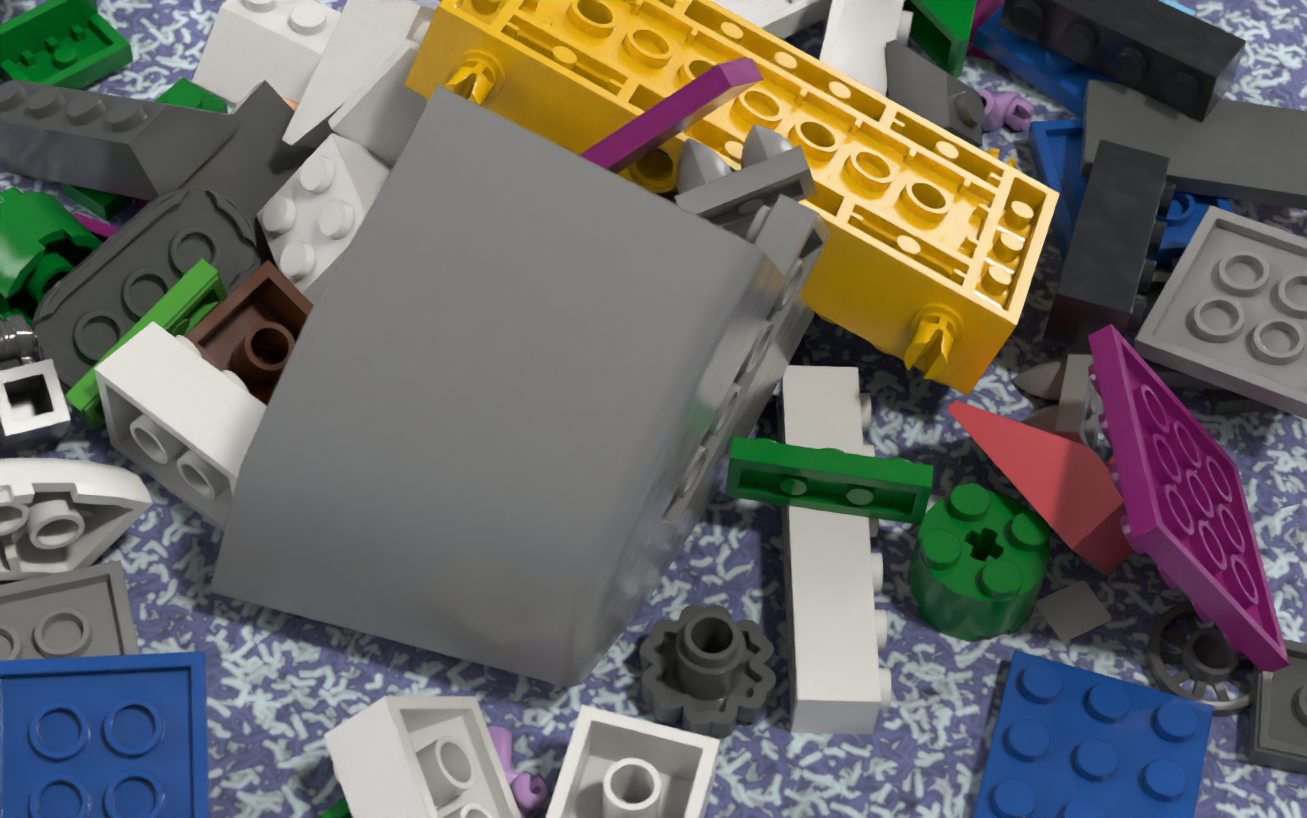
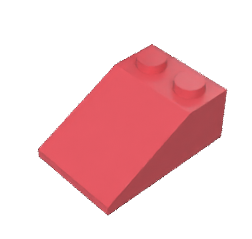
(1059, 479)

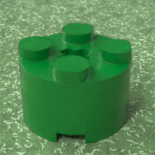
(36, 249)
(978, 563)

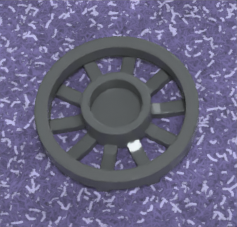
(1203, 658)

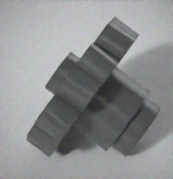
(707, 671)

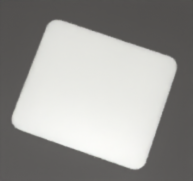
(1073, 610)

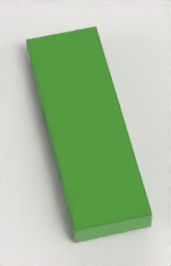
(175, 312)

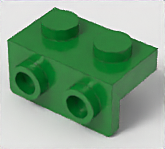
(61, 45)

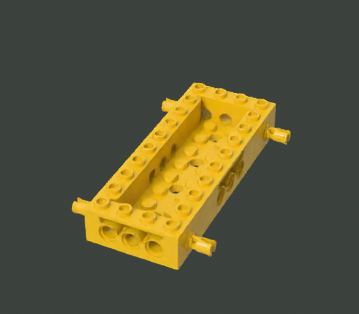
(923, 227)

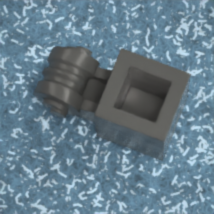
(30, 392)

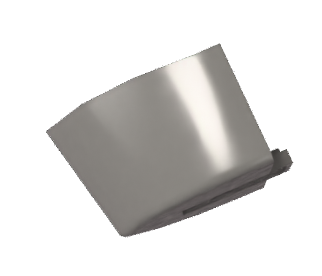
(511, 401)

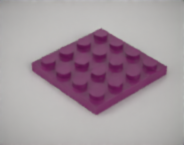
(1184, 501)

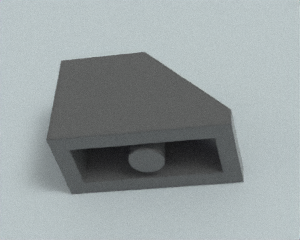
(933, 93)

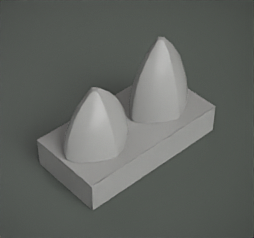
(731, 199)
(1068, 382)

